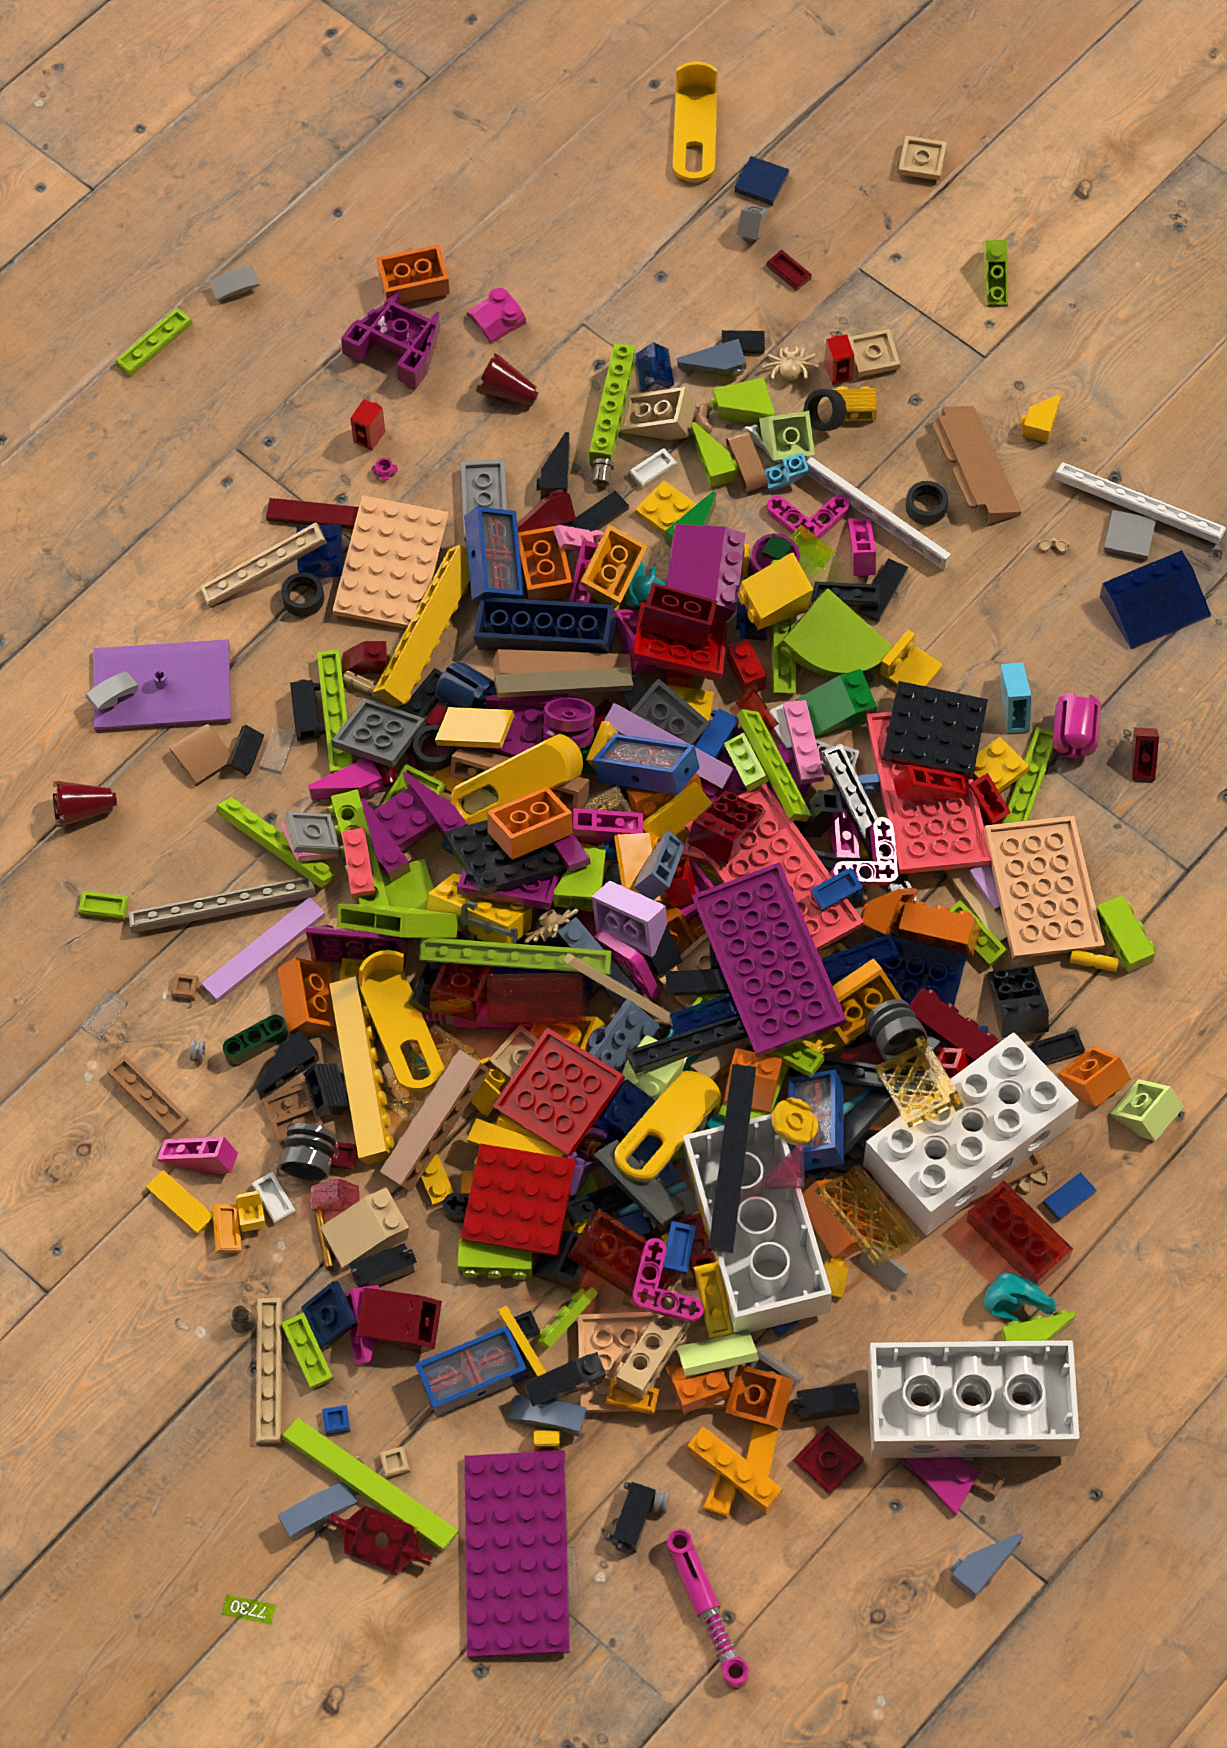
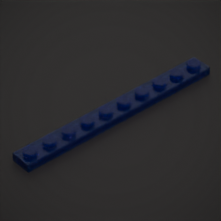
(836, 965)

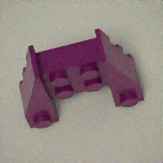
(399, 332)
(527, 723)
(405, 822)

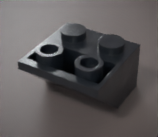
(561, 1269)

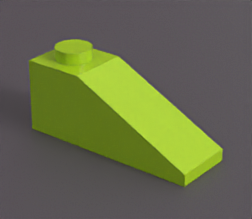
(714, 458)

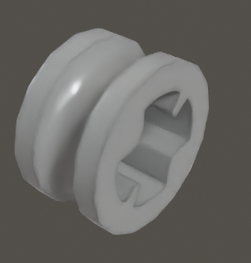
(197, 1051)
(661, 1501)

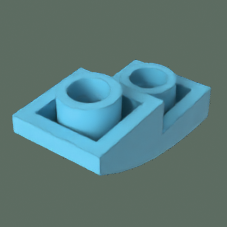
(790, 471)

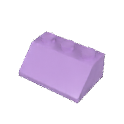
(629, 917)

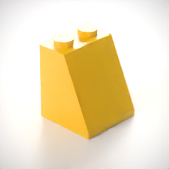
(776, 592)

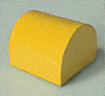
(546, 1440)

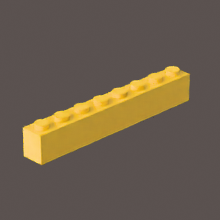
(425, 629)
(362, 1072)

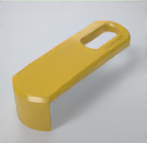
(695, 118)
(539, 767)
(396, 1021)
(673, 1115)

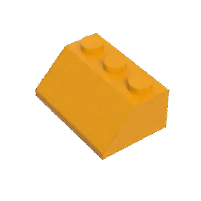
(612, 566)
(632, 855)
(860, 995)

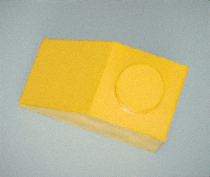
(1040, 419)

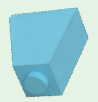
(1015, 697)

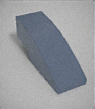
(549, 1415)
(316, 1510)

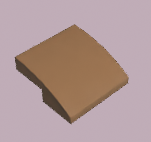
(201, 753)
(290, 1108)

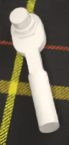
(753, 432)

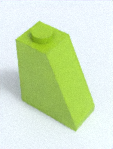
(743, 401)
(579, 885)

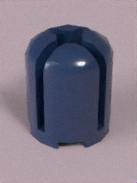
(464, 687)

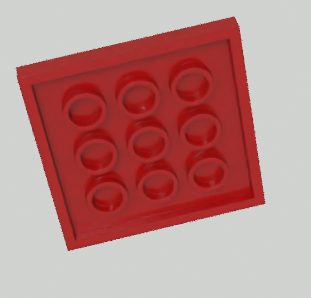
(681, 655)
(558, 1092)
(518, 1199)

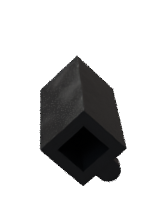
(305, 709)
(825, 809)
(383, 1266)
(826, 1402)
(632, 1517)

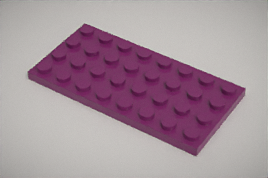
(769, 959)
(516, 1554)

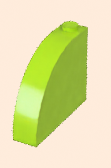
(833, 639)
(397, 921)

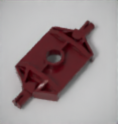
(360, 1540)

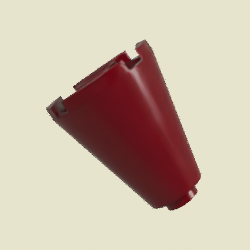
(506, 383)
(80, 802)

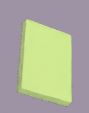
(717, 1353)

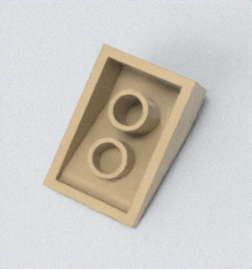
(659, 414)
(365, 1228)

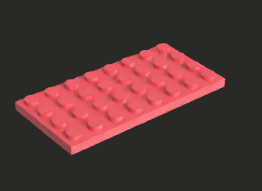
(927, 833)
(780, 841)

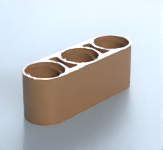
(749, 465)

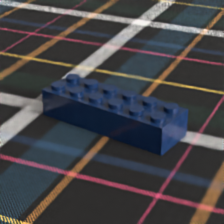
(544, 625)

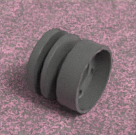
(893, 1028)
(308, 1152)

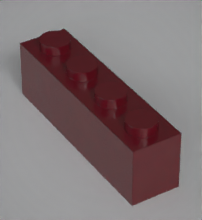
(949, 1026)

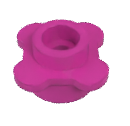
(380, 465)

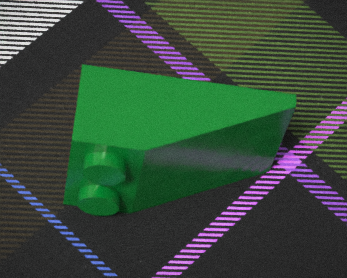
(840, 703)

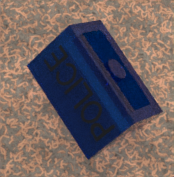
(654, 367)

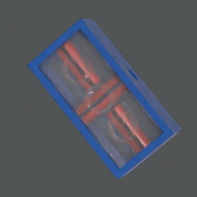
(493, 553)
(646, 764)
(826, 1098)
(471, 1370)

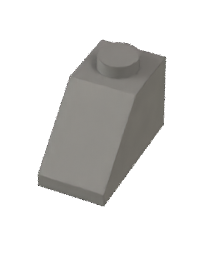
(752, 222)

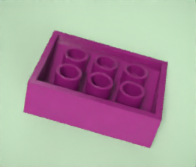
(707, 564)
(333, 944)

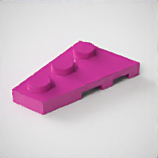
(947, 1477)

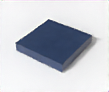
(761, 180)
(329, 1315)

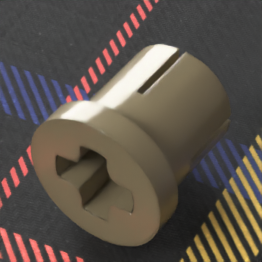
(602, 471)

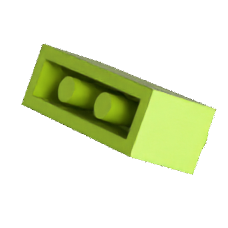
(1125, 934)
(493, 1261)

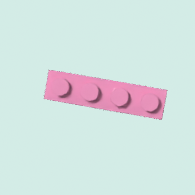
(803, 742)

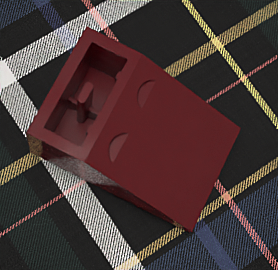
(725, 826)
(399, 1319)

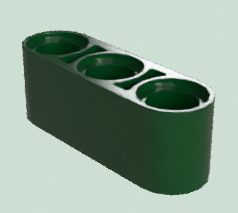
(250, 1050)

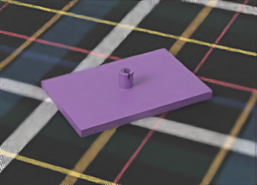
(175, 684)

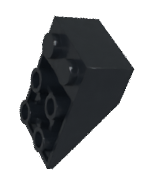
(1018, 1001)

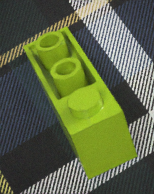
(995, 272)
(1038, 1327)

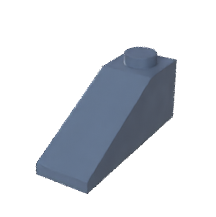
(720, 359)
(660, 866)
(980, 1566)

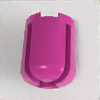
(1076, 725)

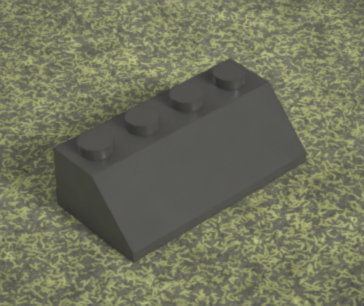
(648, 1195)

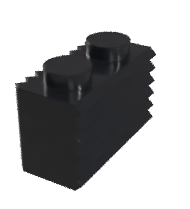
(327, 1089)

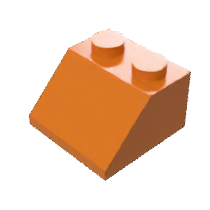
(886, 911)
(1095, 1076)
(766, 1079)
(698, 1389)
(759, 1396)

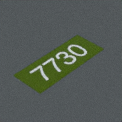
(248, 1609)

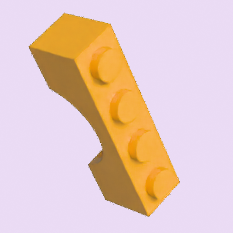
(750, 1481)

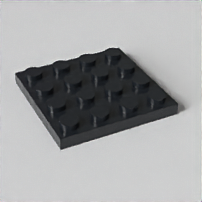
(935, 729)
(491, 867)

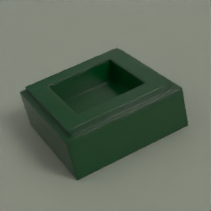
(776, 548)

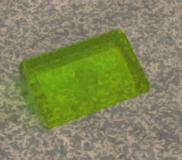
(812, 547)

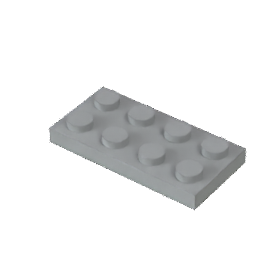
(483, 485)

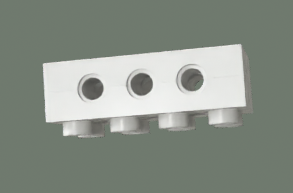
(971, 1161)
(983, 1370)

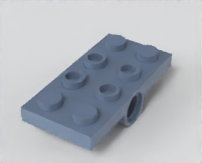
(622, 1034)

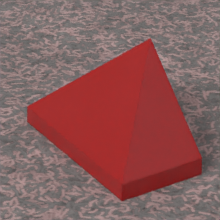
(989, 798)

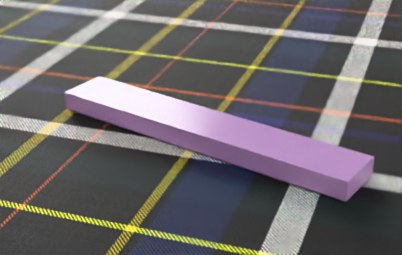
(633, 725)
(263, 949)

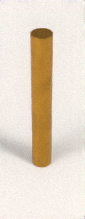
(325, 1248)

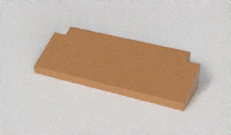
(977, 466)

